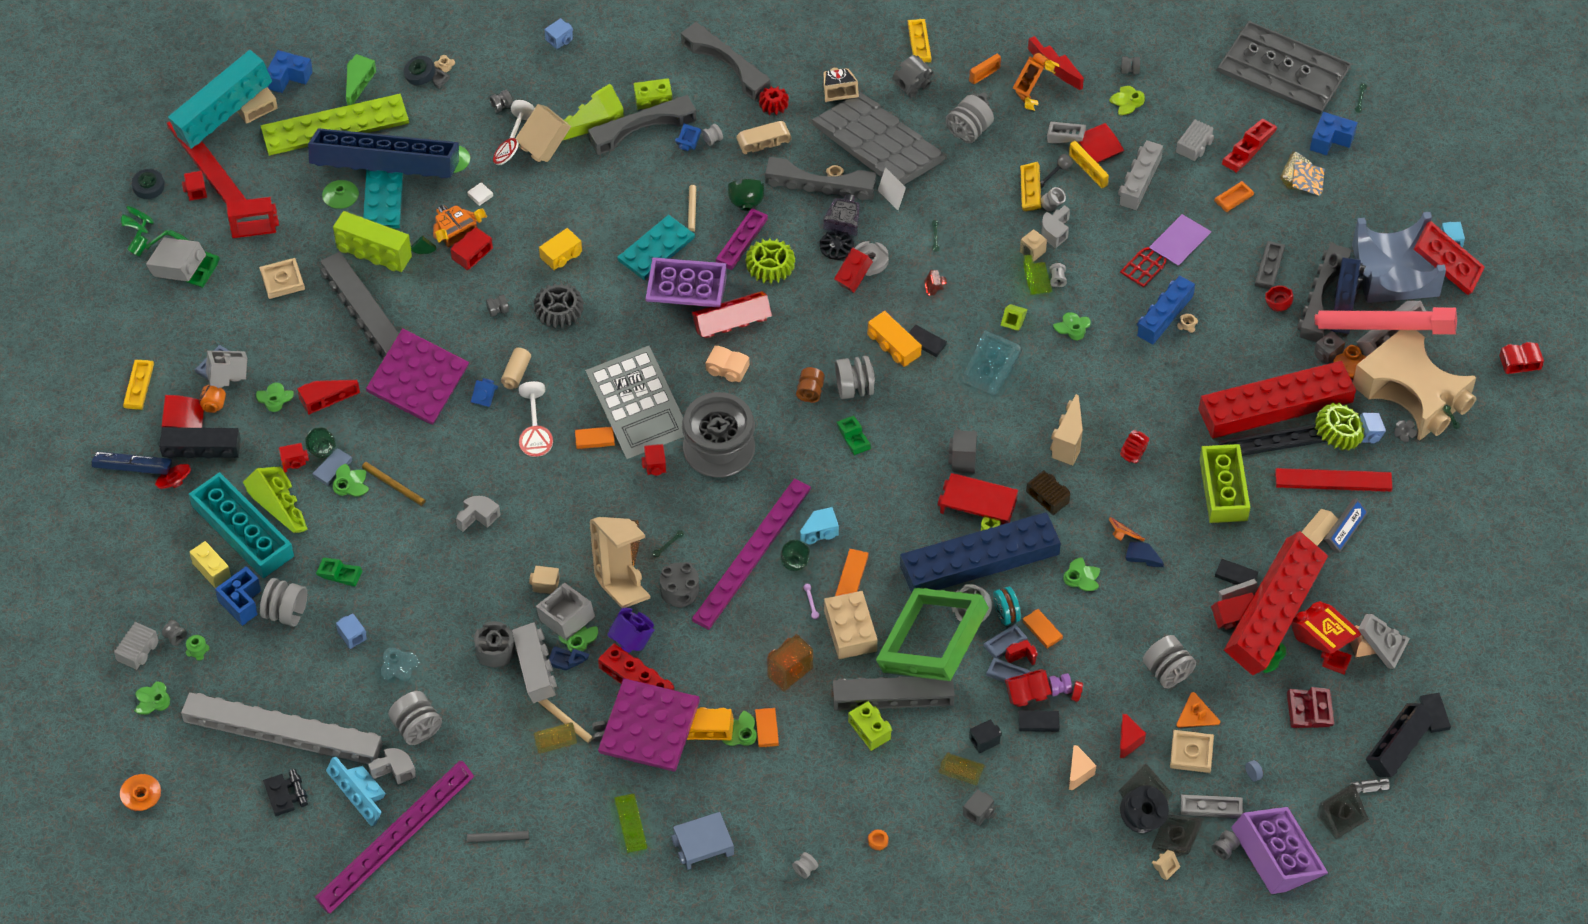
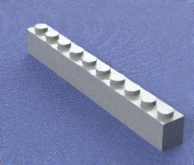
(281, 728)

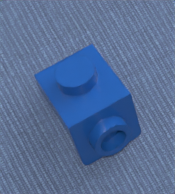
(688, 137)
(483, 392)

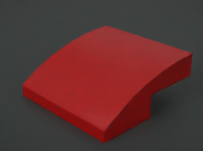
(1101, 143)
(182, 412)

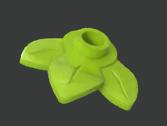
(1127, 100)

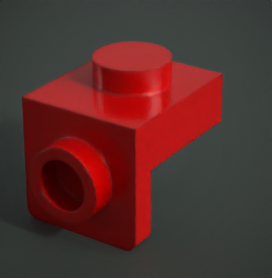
(1020, 650)
(1336, 661)

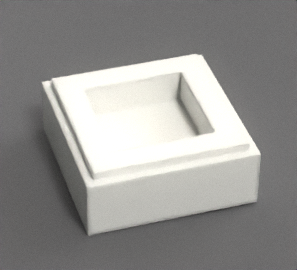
(480, 194)

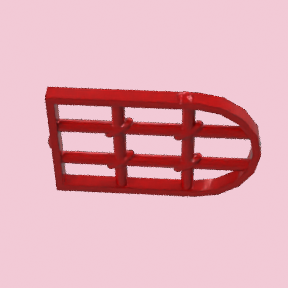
(1138, 267)

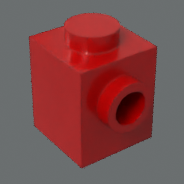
(194, 185)
(654, 459)

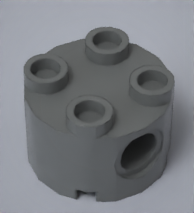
(913, 75)
(679, 584)
(494, 644)

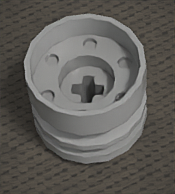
(969, 119)
(854, 377)
(281, 600)
(1169, 661)
(415, 717)

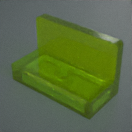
(1036, 276)

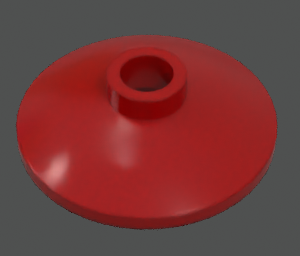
(174, 477)

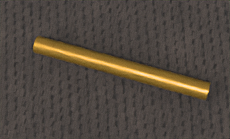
(393, 483)

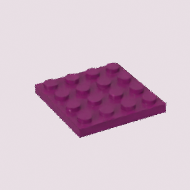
(417, 376)
(649, 725)

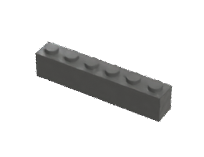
(892, 692)

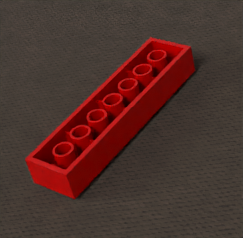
(1276, 399)
(1275, 603)

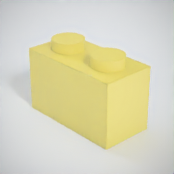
(210, 564)

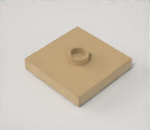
(282, 278)
(1191, 751)

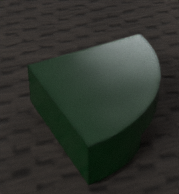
(423, 246)

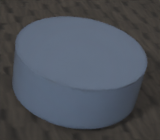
(1254, 770)

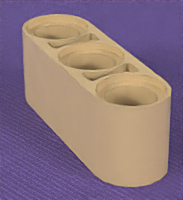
(763, 136)

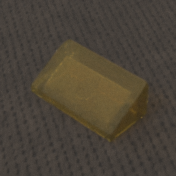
(1288, 172)
(555, 738)
(961, 769)

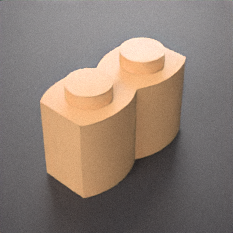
(727, 364)

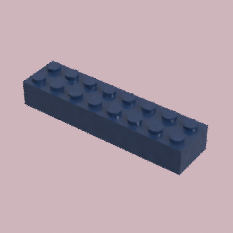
(383, 153)
(981, 553)

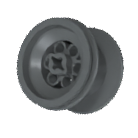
(729, 427)

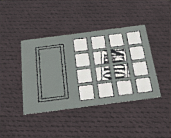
(637, 401)

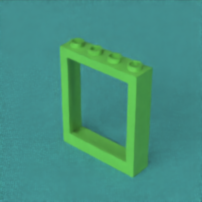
(925, 666)

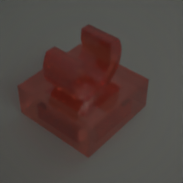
(934, 282)

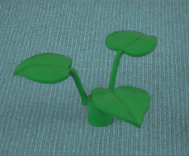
(139, 242)

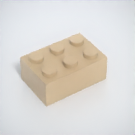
(850, 625)

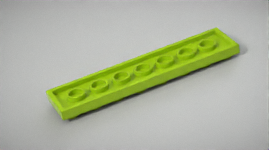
(358, 117)

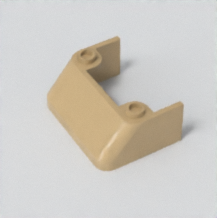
(614, 561)

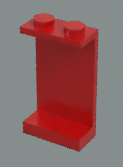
(978, 498)

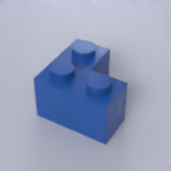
(288, 67)
(1332, 130)
(236, 595)

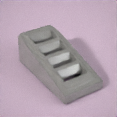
(1059, 132)

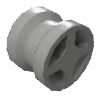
(712, 134)
(805, 865)

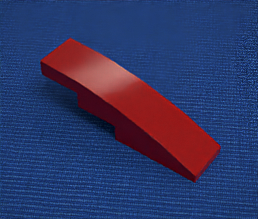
(1065, 71)
(1249, 145)

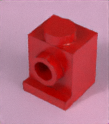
(293, 456)

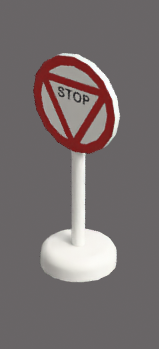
(522, 110)
(535, 439)

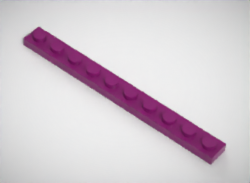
(751, 554)
(394, 837)

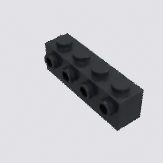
(200, 442)
(1399, 740)

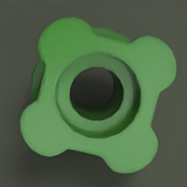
(196, 647)

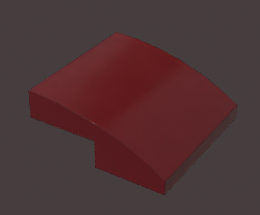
(1310, 708)

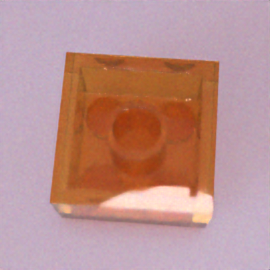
(789, 662)

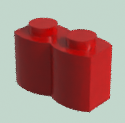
(1521, 358)
(1028, 687)

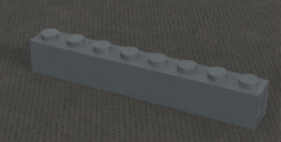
(359, 302)

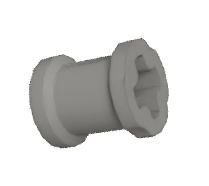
(1058, 275)

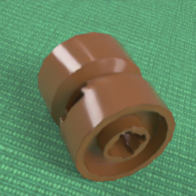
(810, 385)

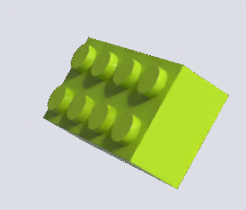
(372, 241)
(1224, 483)

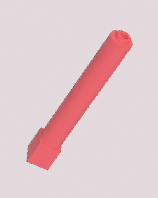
(1439, 320)

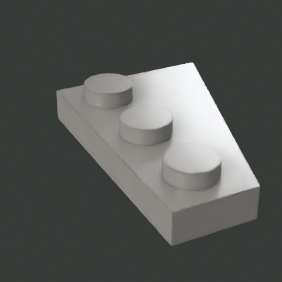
(1384, 640)

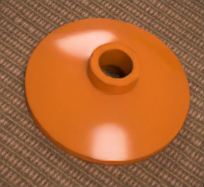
(140, 784)

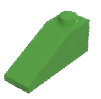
(359, 73)

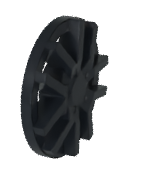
(836, 244)

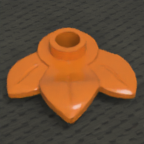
(1349, 361)

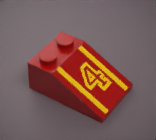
(1323, 628)

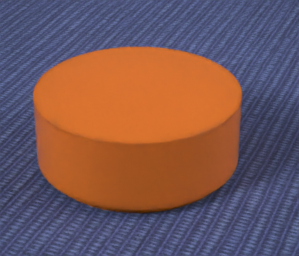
(878, 840)

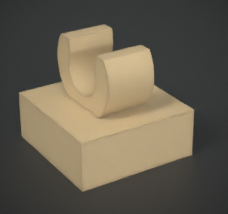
(1166, 864)

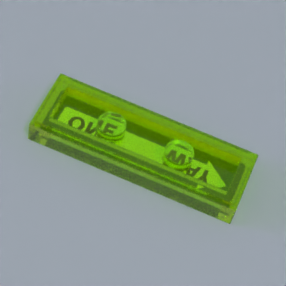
(630, 823)

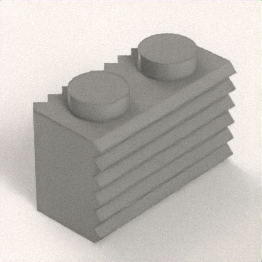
(1195, 140)
(136, 646)

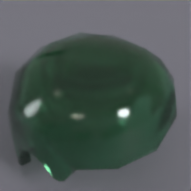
(320, 438)
(795, 550)

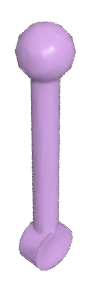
(815, 615)

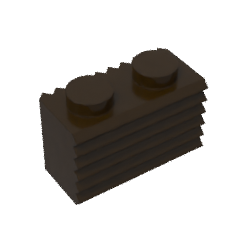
(1048, 492)

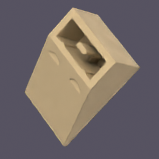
(1068, 436)

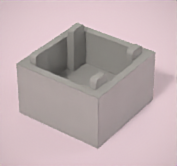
(565, 611)

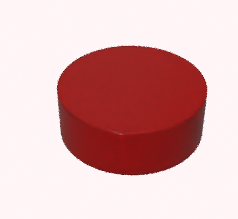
(1077, 690)

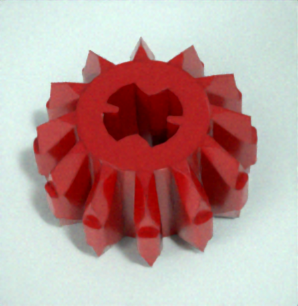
(773, 100)
(1134, 446)

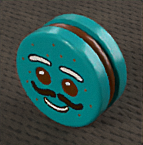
(1007, 605)

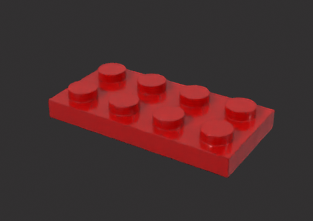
(1442, 250)

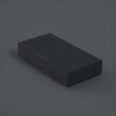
(930, 343)
(1234, 572)
(1436, 709)
(1039, 721)

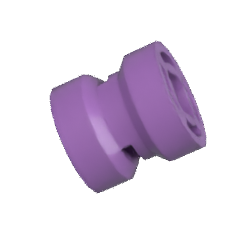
(1060, 684)

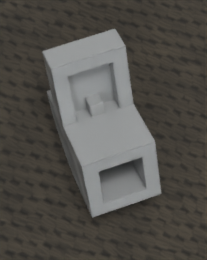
(1054, 228)
(479, 509)
(396, 762)

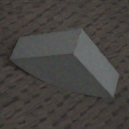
(440, 78)

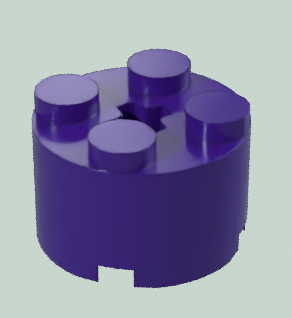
(631, 630)

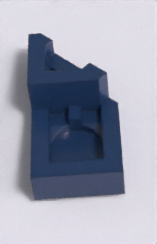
(1143, 553)
(565, 659)

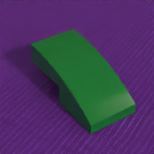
(204, 270)
(853, 435)
(337, 571)

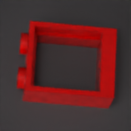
(251, 208)

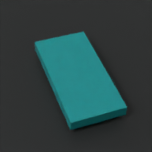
(383, 198)
(659, 242)

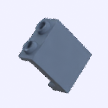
(702, 839)

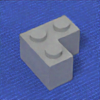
(225, 366)

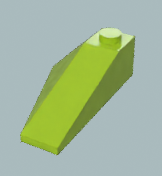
(600, 110)
(270, 490)

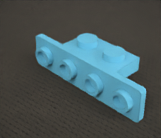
(359, 788)

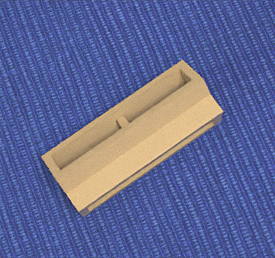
(1320, 526)

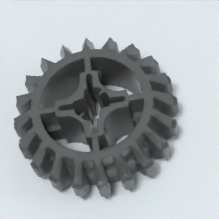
(558, 311)

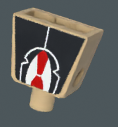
(840, 85)

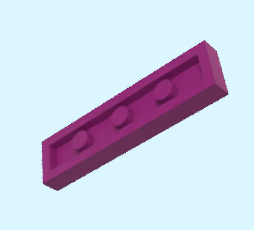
(742, 238)

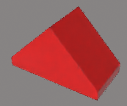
(1131, 736)

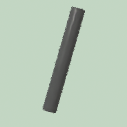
(497, 836)

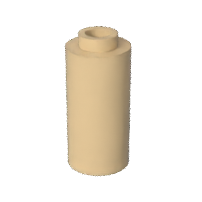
(515, 368)

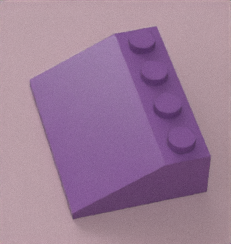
(686, 282)
(1278, 849)

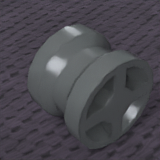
(174, 632)

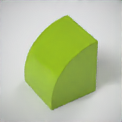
(1013, 317)

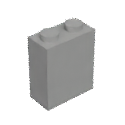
(176, 259)

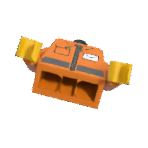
(1030, 75)
(454, 223)

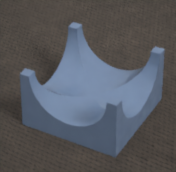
(1393, 265)

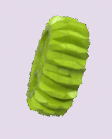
(769, 265)
(1340, 426)

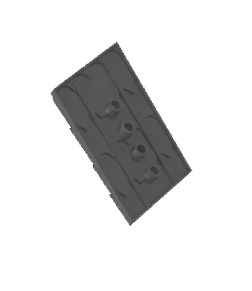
(1284, 67)
(878, 138)

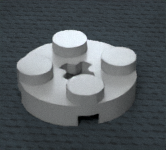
(879, 253)

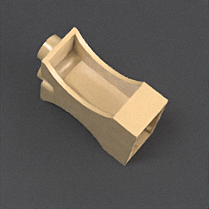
(1405, 375)

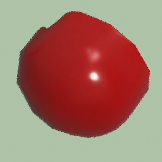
(1281, 295)

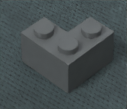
(963, 451)

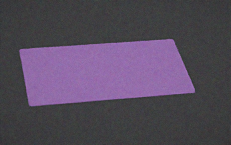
(1180, 239)

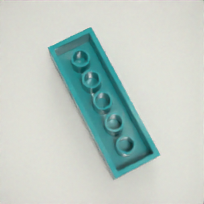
(220, 99)
(241, 525)

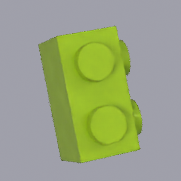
(652, 93)
(869, 725)

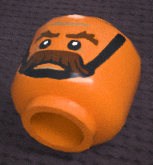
(212, 398)

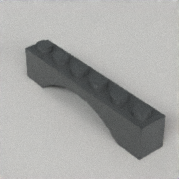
(701, 41)
(674, 112)
(783, 173)
(1326, 276)

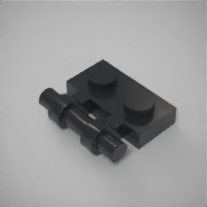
(279, 795)

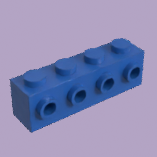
(1165, 310)

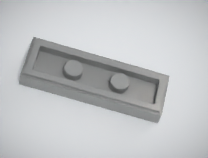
(1211, 806)

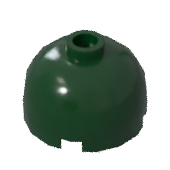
(746, 194)

